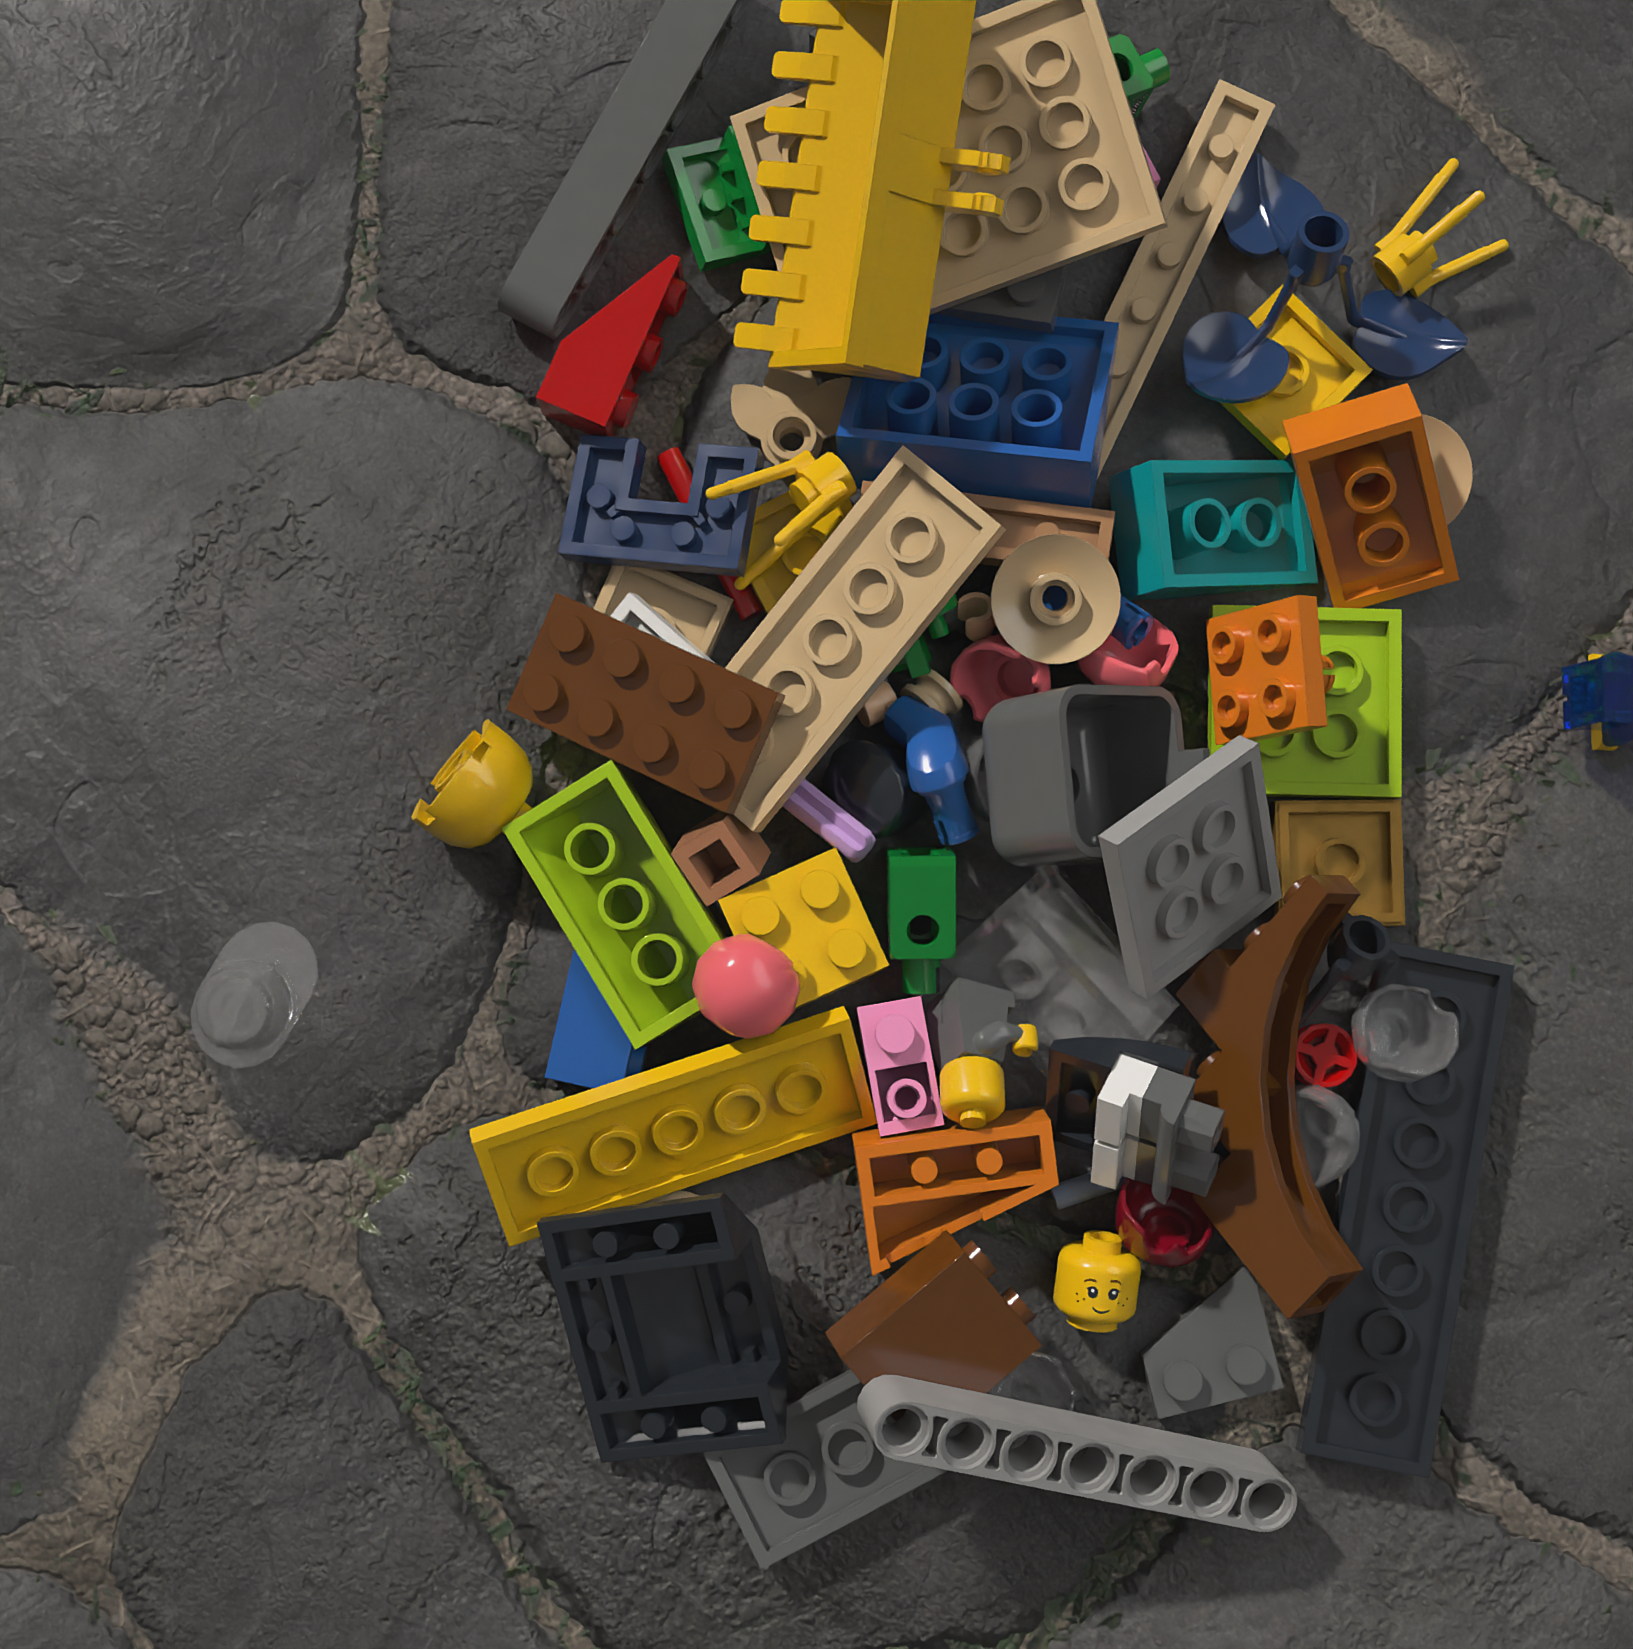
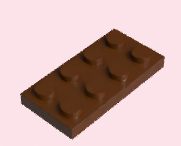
(645, 703)

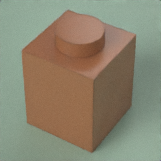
(720, 855)

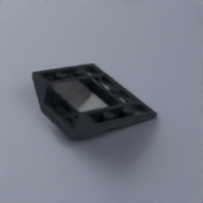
(670, 1326)

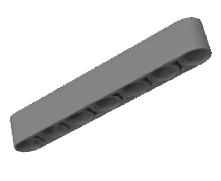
(1054, 1439)

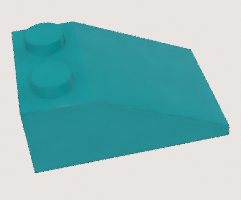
(1210, 528)

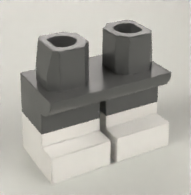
(1154, 1131)

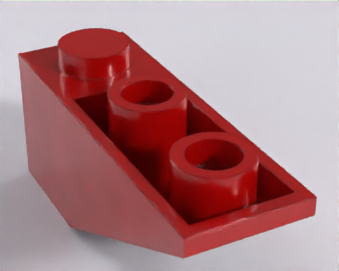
(603, 358)

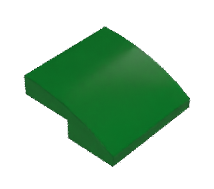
(714, 200)

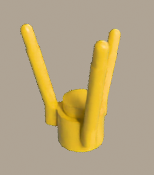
(1407, 260)
(817, 492)

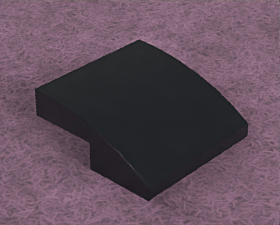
(1078, 1073)

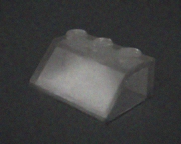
(1060, 966)

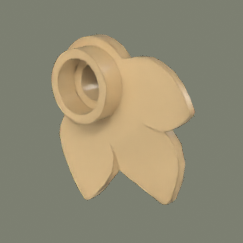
(789, 405)

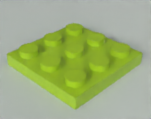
(1363, 740)

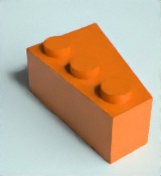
(948, 1178)

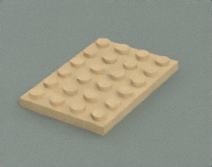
(1054, 103)

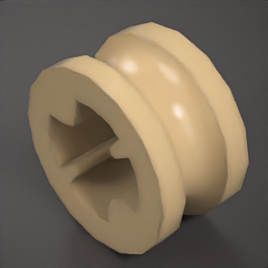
(934, 692)

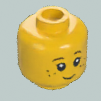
(1097, 1282)

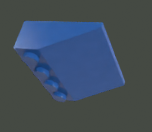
(992, 410)

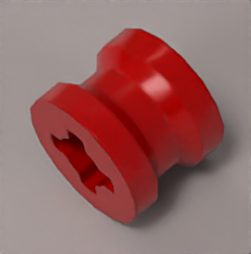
(1332, 1058)

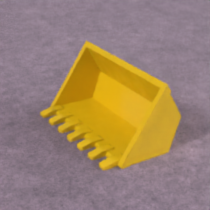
(865, 185)

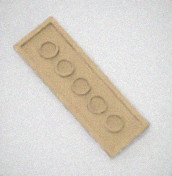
(856, 617)

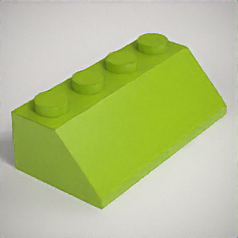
(619, 898)

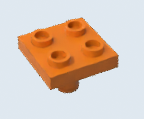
(1268, 670)

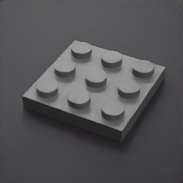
(1191, 866)

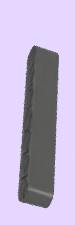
(617, 162)

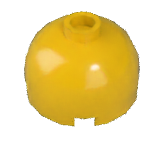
(478, 790)

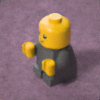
(968, 1043)

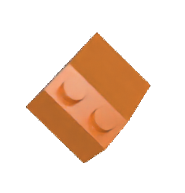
(1372, 498)

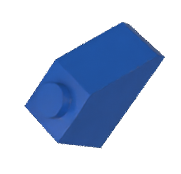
(588, 1038)

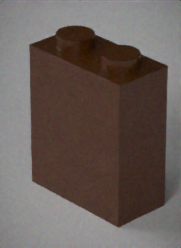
(938, 1323)

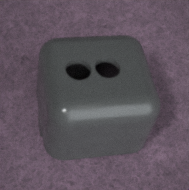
(1105, 738)

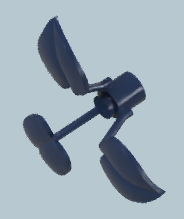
(1270, 213)

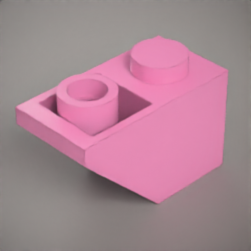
(900, 1066)

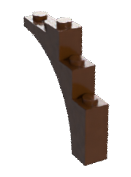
(1263, 1184)

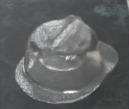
(254, 994)

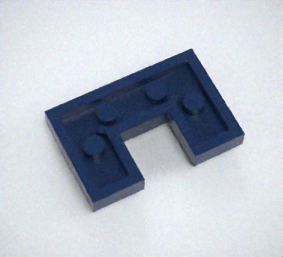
(615, 528)

